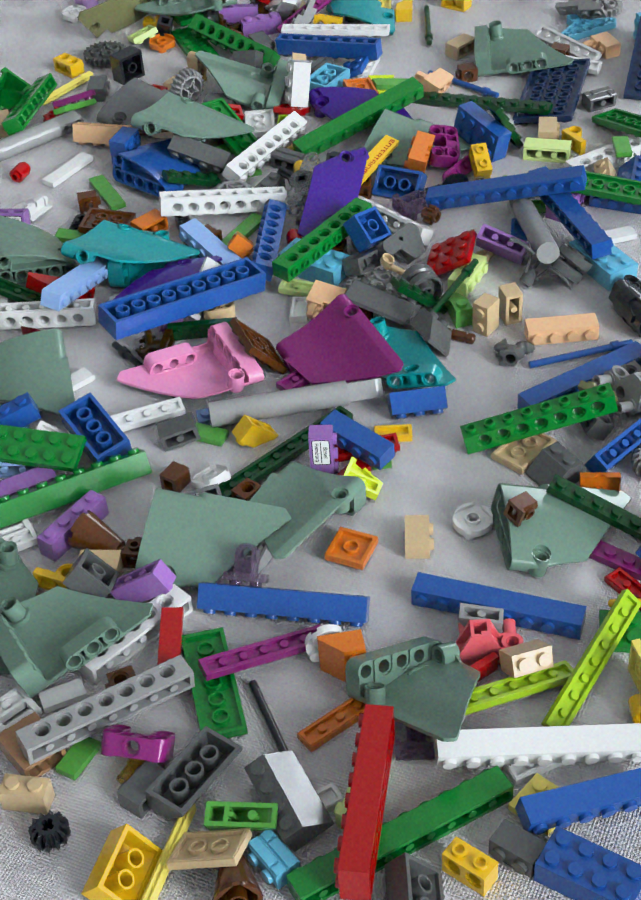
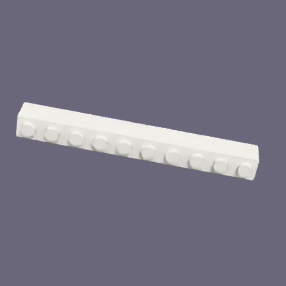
(541, 746)

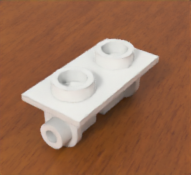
(38, 208)

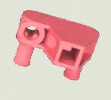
(482, 638)

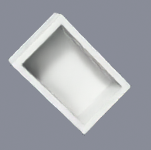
(298, 83)

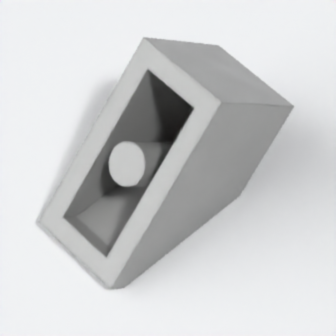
(473, 612)

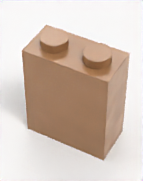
(11, 750)

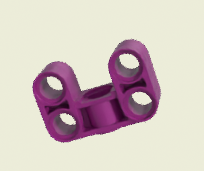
(447, 149)
(153, 748)

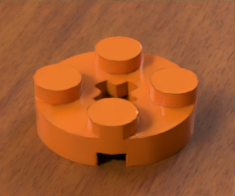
(162, 43)

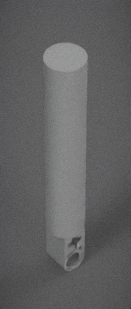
(38, 134)
(535, 230)
(293, 401)

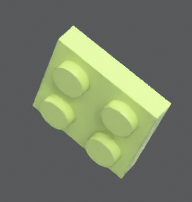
(139, 36)

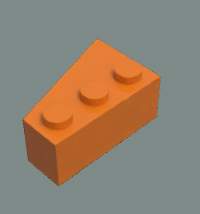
(420, 151)

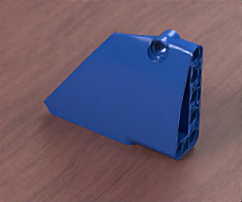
(144, 166)

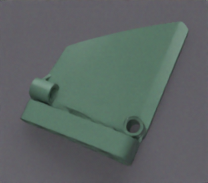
(246, 83)
(187, 119)
(310, 500)
(420, 680)

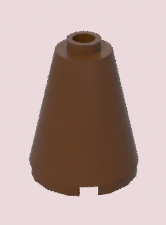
(94, 534)
(236, 883)

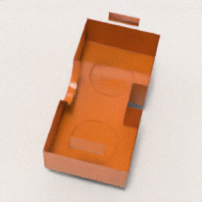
(600, 480)

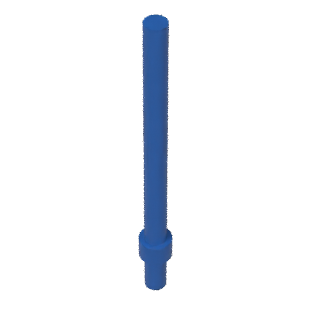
(483, 90)
(578, 354)

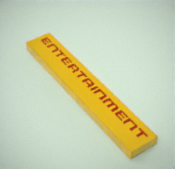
(379, 154)

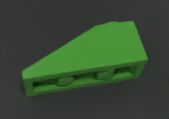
(459, 310)
(238, 815)

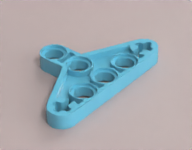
(582, 28)

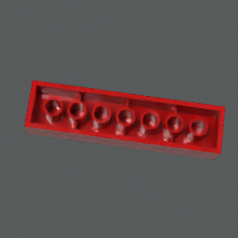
(365, 803)

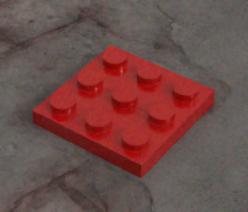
(452, 253)

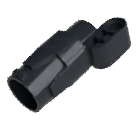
(627, 301)

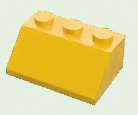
(122, 866)

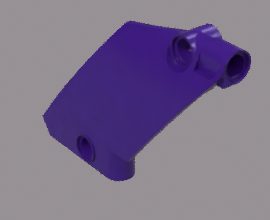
(339, 100)
(332, 187)
(171, 271)

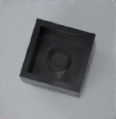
(127, 64)

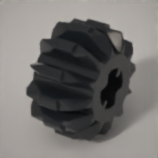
(49, 831)

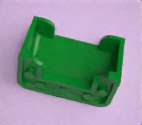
(11, 89)

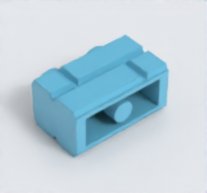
(272, 858)

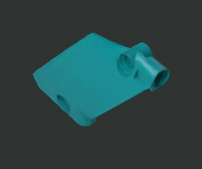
(364, 10)
(420, 364)

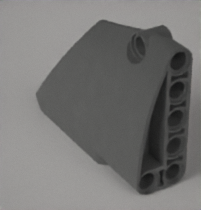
(128, 100)

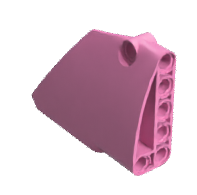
(197, 370)

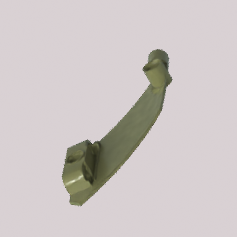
(111, 15)

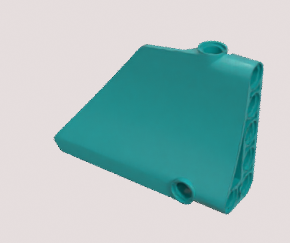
(124, 245)

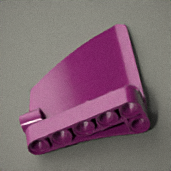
(339, 347)

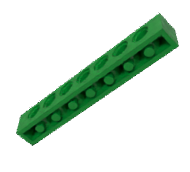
(228, 38)
(29, 104)
(317, 242)
(539, 418)

